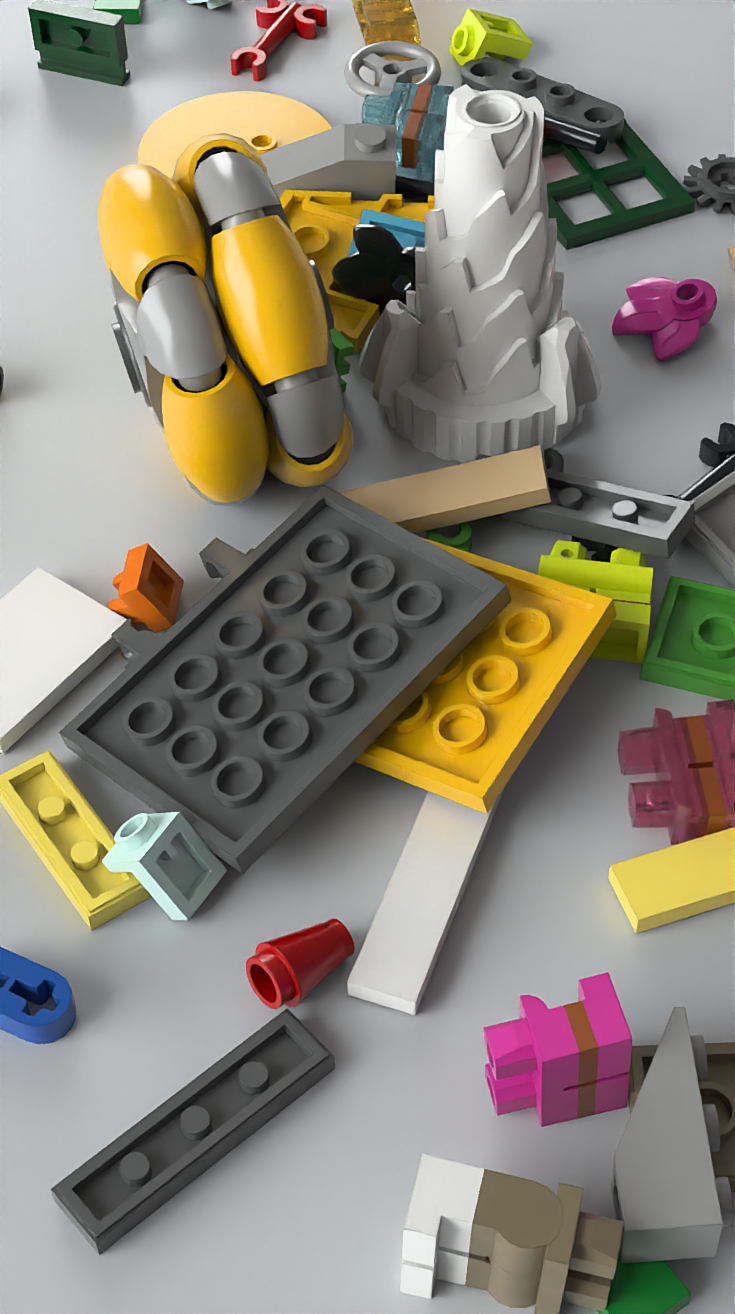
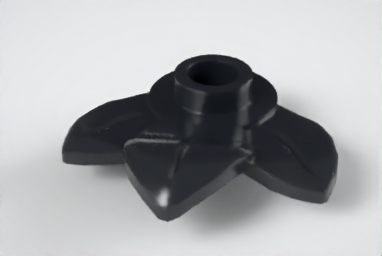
(379, 269)

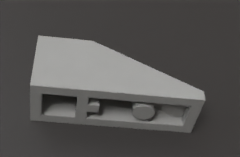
(338, 160)

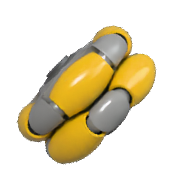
(224, 322)

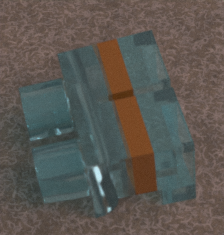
(419, 120)

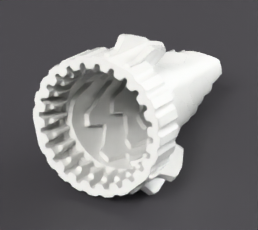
(483, 343)

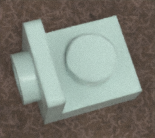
(167, 861)

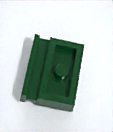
(79, 41)

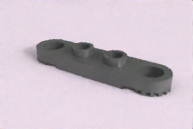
(558, 99)

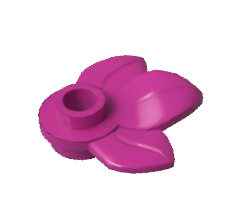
(668, 312)

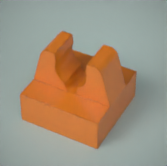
(147, 589)

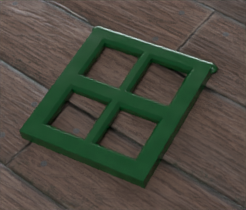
(642, 162)

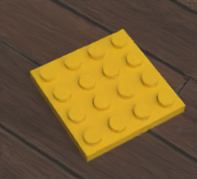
(498, 693)

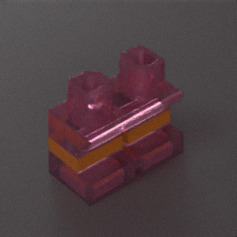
(692, 772)

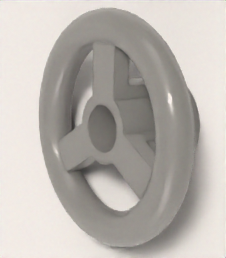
(391, 71)

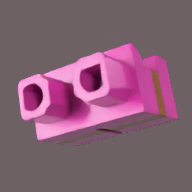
(562, 1058)

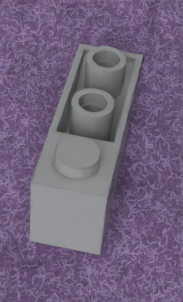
(664, 1161)

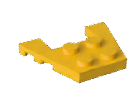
(325, 231)

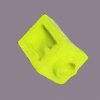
(490, 35)

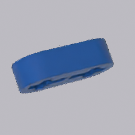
(32, 982)

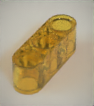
(387, 22)

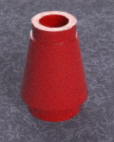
(296, 963)

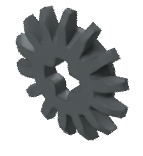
(706, 182)

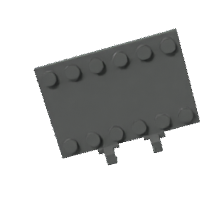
(282, 671)

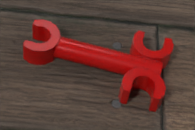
(279, 21)

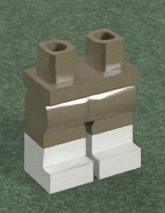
(506, 1239)

